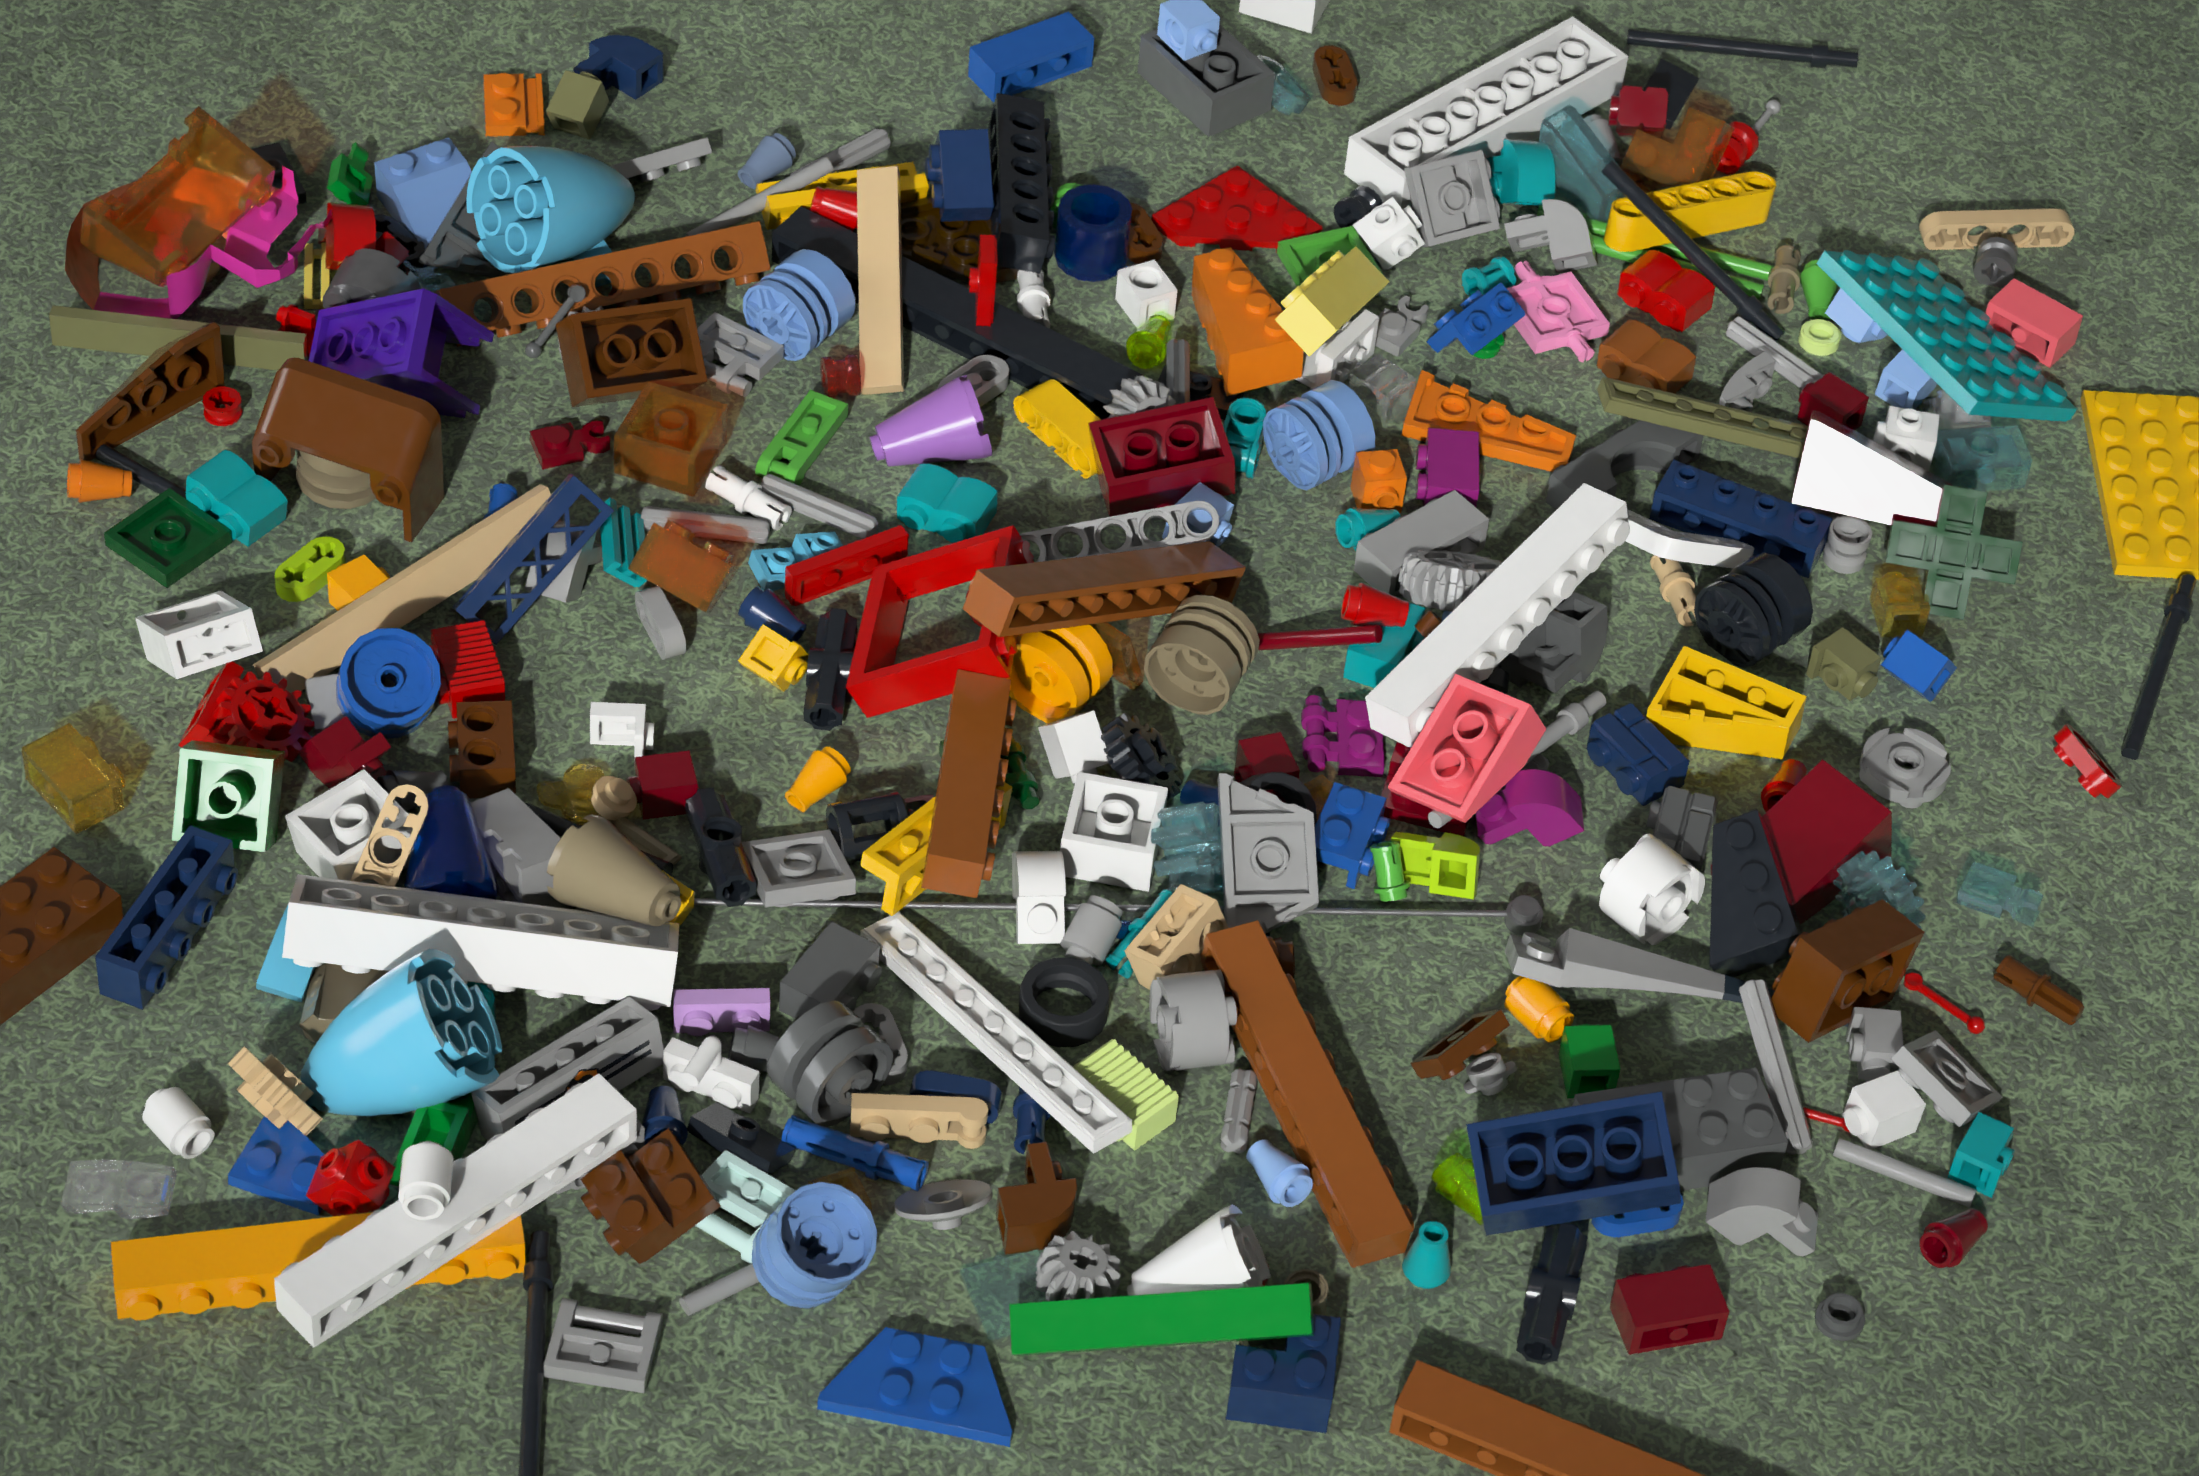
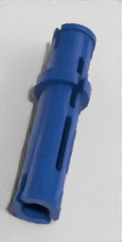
(873, 1159)

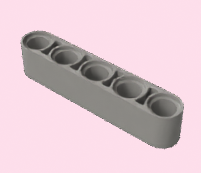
(1132, 524)

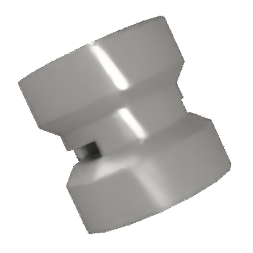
(1847, 544)

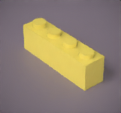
(1330, 298)

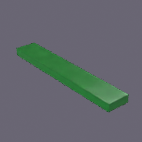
(1161, 1319)

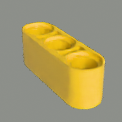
(1059, 422)

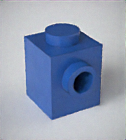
(1917, 665)

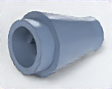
(769, 159)

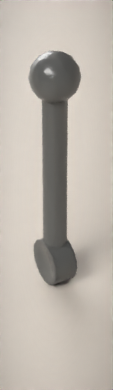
(575, 294)

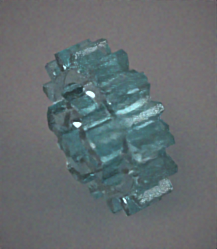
(1868, 880)

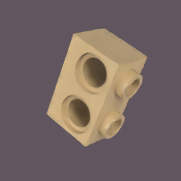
(1175, 936)

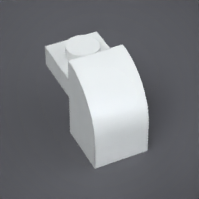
(1039, 896)

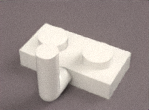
(710, 1074)

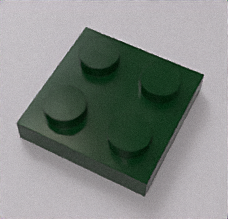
(168, 537)

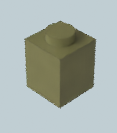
(578, 104)

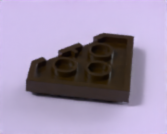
(944, 245)

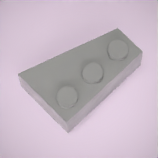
(517, 848)

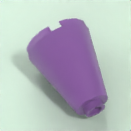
(934, 429)

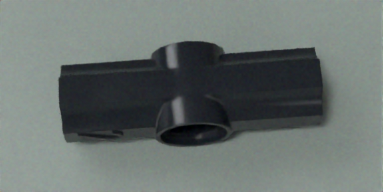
(829, 669)
(720, 847)
(1552, 1293)

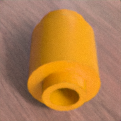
(1538, 1008)

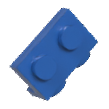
(1480, 321)
(1348, 828)

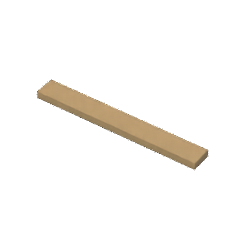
(401, 596)

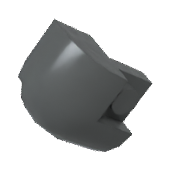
(1562, 646)

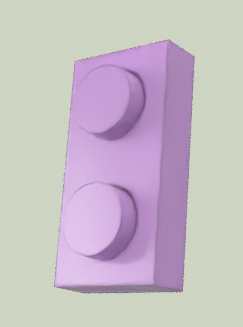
(720, 1010)

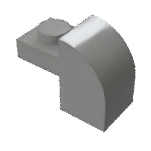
(1561, 229)
(569, 582)
(1761, 1203)

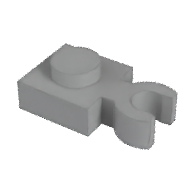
(1401, 328)

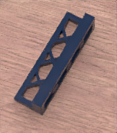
(521, 545)

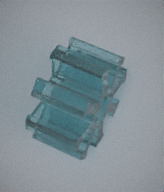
(1190, 847)

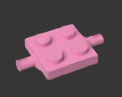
(1557, 312)

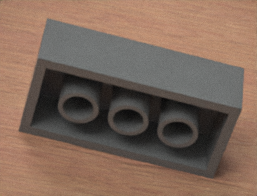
(1713, 1123)

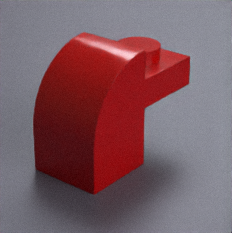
(349, 230)

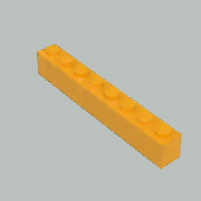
(241, 1262)

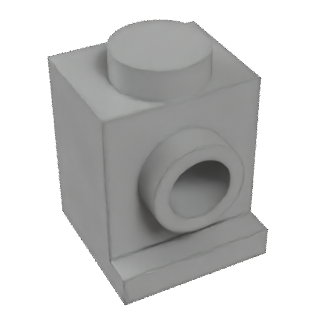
(1873, 1040)

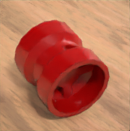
(1739, 149)

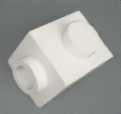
(621, 725)

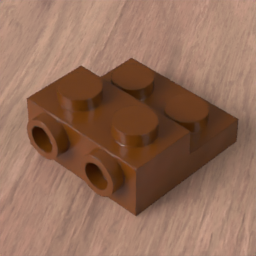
(648, 1197)

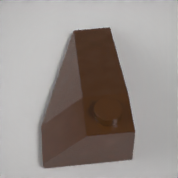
(157, 390)

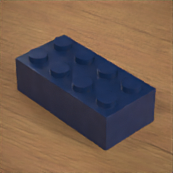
(1574, 1163)

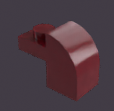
(342, 753)

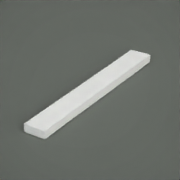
(998, 1033)

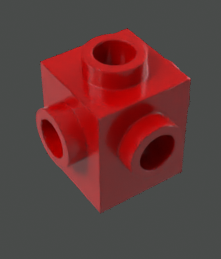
(351, 1180)

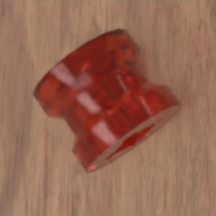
(840, 376)

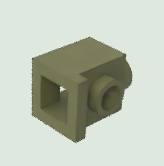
(1845, 664)

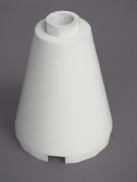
(1206, 1258)

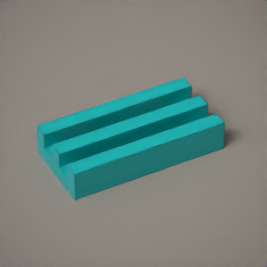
(625, 546)

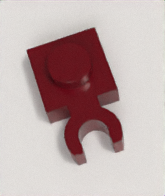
(564, 445)

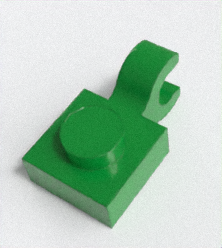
(348, 178)

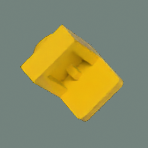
(775, 658)

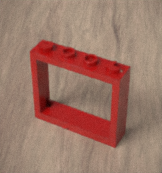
(885, 686)

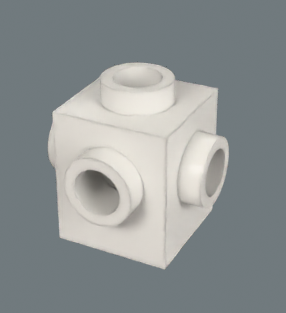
(1390, 233)
(1910, 433)

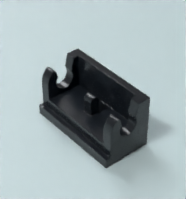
(1678, 85)

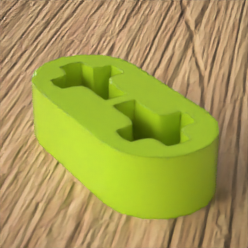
(307, 566)

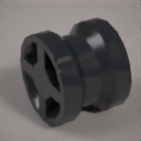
(1356, 206)

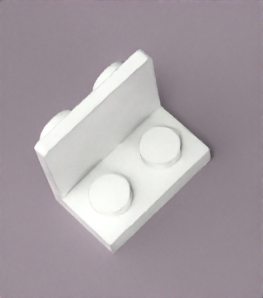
(1341, 352)

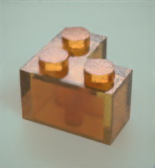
(1686, 161)

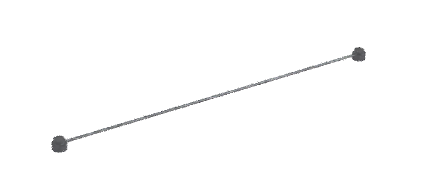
(1520, 916)

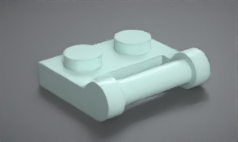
(745, 1194)

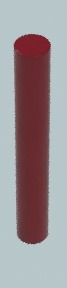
(1320, 637)

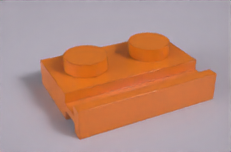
(513, 104)

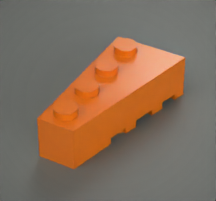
(1242, 324)

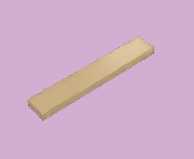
(880, 280)

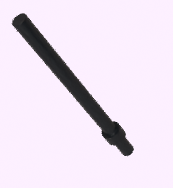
(1817, 55)
(1748, 307)
(2176, 612)
(537, 1281)

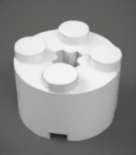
(1650, 890)

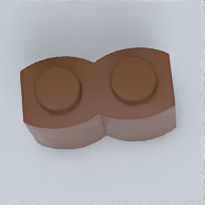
(1645, 358)

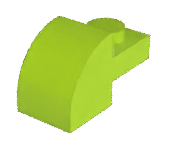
(1443, 863)

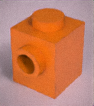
(1378, 480)

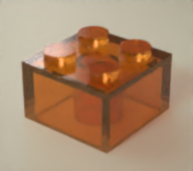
(670, 439)

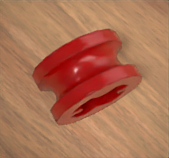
(222, 416)

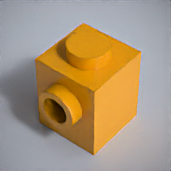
(353, 581)

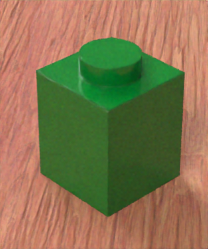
(1588, 1059)

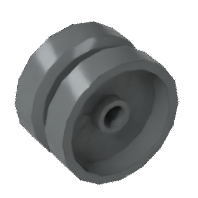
(828, 1059)

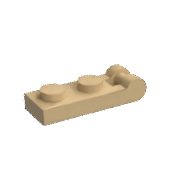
(919, 1118)

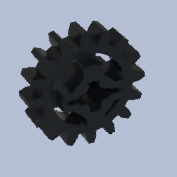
(1140, 754)

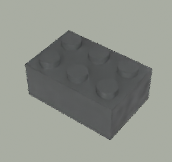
(1212, 88)

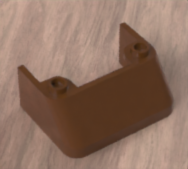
(358, 427)

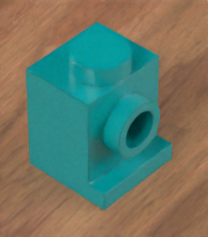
(1983, 1155)

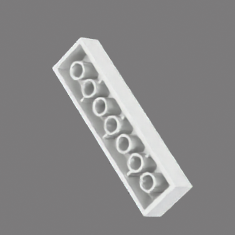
(1488, 105)
(488, 938)

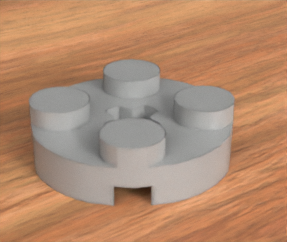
(1901, 785)

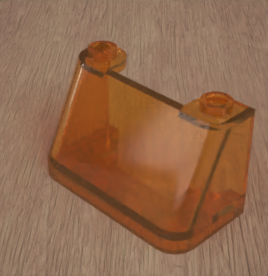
(179, 203)

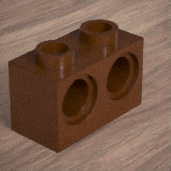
(484, 748)

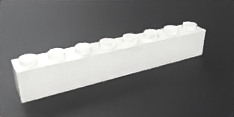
(1500, 611)
(487, 1192)

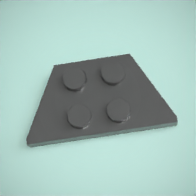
(456, 239)

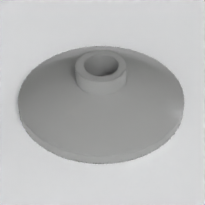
(944, 1202)

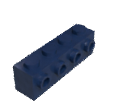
(1721, 508)
(166, 918)

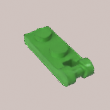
(802, 437)

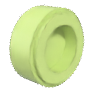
(1819, 337)

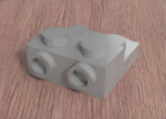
(1453, 197)

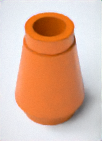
(97, 481)

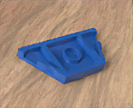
(922, 1386)

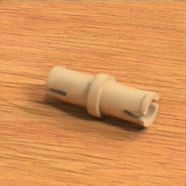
(1675, 588)

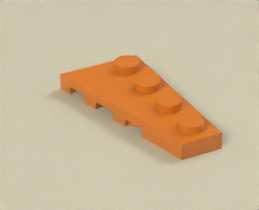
(1500, 433)

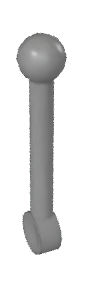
(1772, 107)

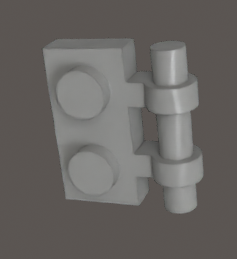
(740, 350)

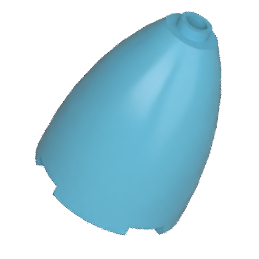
(544, 205)
(405, 1043)

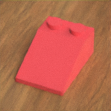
(1468, 749)

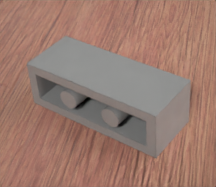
(1440, 525)

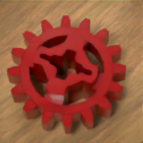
(263, 715)

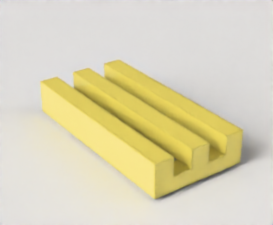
(309, 256)

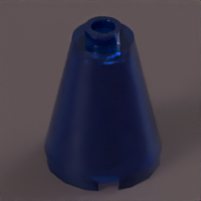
(450, 849)

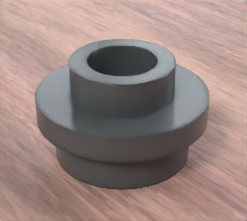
(1841, 1306)

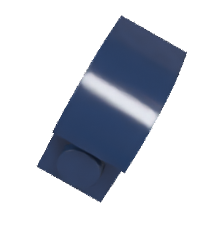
(624, 63)

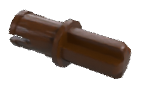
(2038, 990)

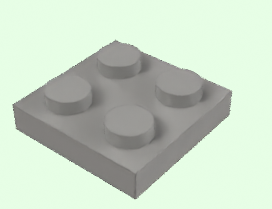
(799, 868)
(1946, 1078)

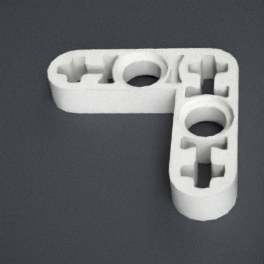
(1685, 546)

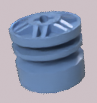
(800, 303)
(1318, 434)
(838, 1240)

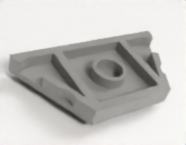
(1265, 856)

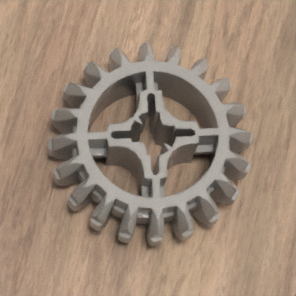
(1443, 577)

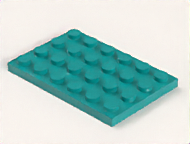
(1947, 336)

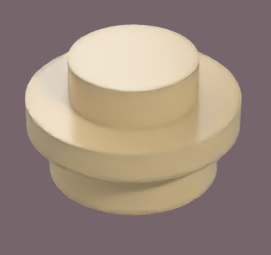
(613, 798)

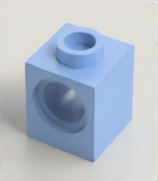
(1188, 27)

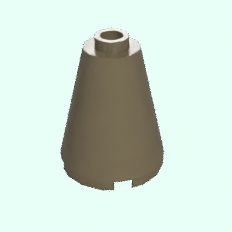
(610, 875)

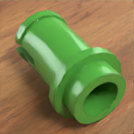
(1389, 871)

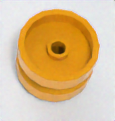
(1059, 671)

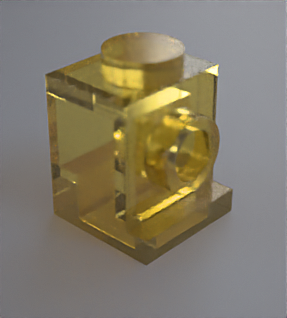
(1898, 595)

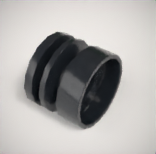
(1753, 609)

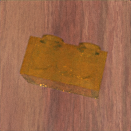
(73, 777)

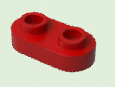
(2076, 751)

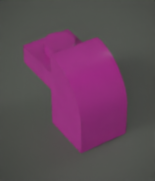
(1532, 802)

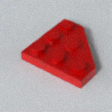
(1233, 213)

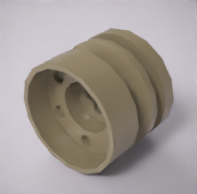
(332, 482)
(1201, 654)

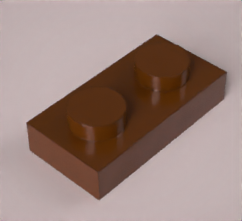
(1471, 1037)

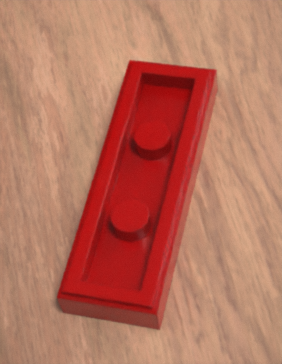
(843, 565)

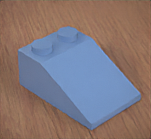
(421, 185)

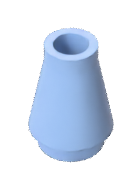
(1281, 1175)

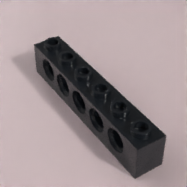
(1021, 183)

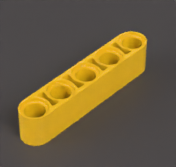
(1696, 208)

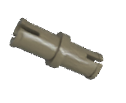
(1784, 279)

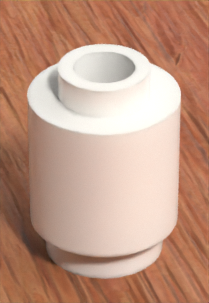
(178, 1122)
(425, 1180)

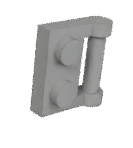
(602, 1356)

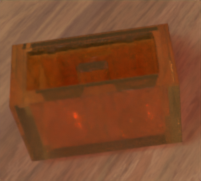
(684, 567)

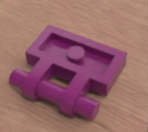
(1356, 747)

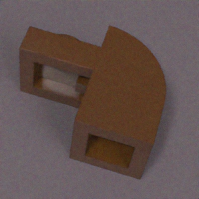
(1037, 1210)

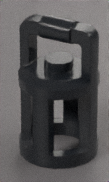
(889, 808)

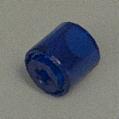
(1092, 232)

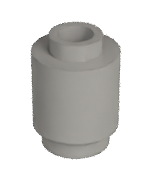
(1092, 930)

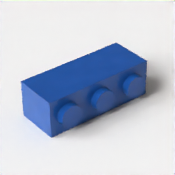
(1031, 56)

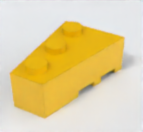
(1725, 708)

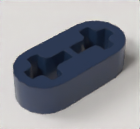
(952, 1085)

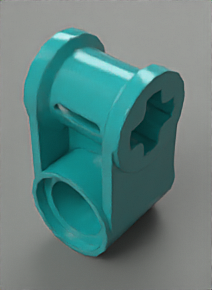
(1245, 433)

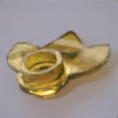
(572, 793)

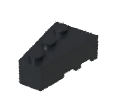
(1749, 899)

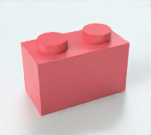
(2034, 321)

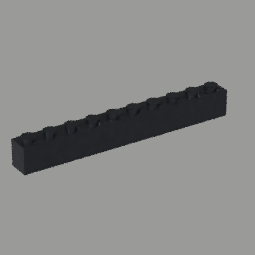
(947, 316)

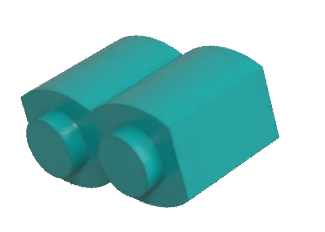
(236, 497)
(946, 503)

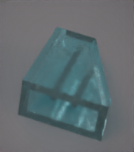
(1579, 164)

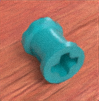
(1489, 276)

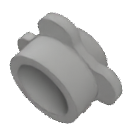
(1488, 1074)

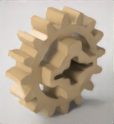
(275, 1091)

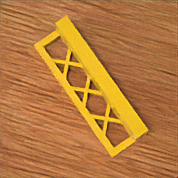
(781, 206)
(902, 852)

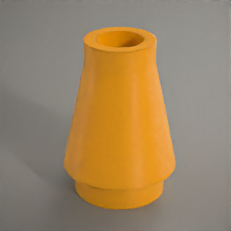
(820, 776)

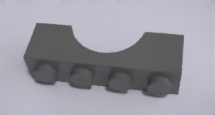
(1634, 448)

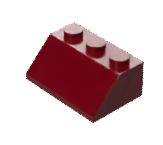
(1161, 455)

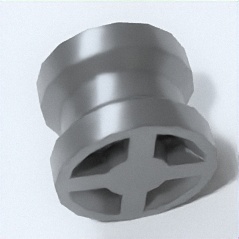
(2003, 255)

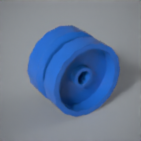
(395, 657)

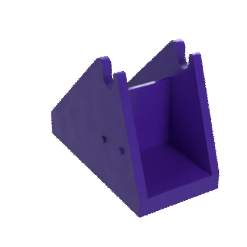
(398, 344)

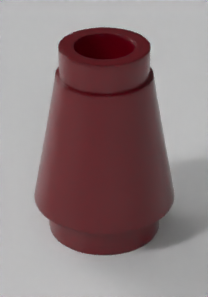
(1952, 1238)

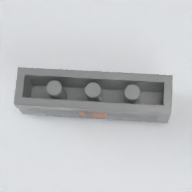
(616, 1044)

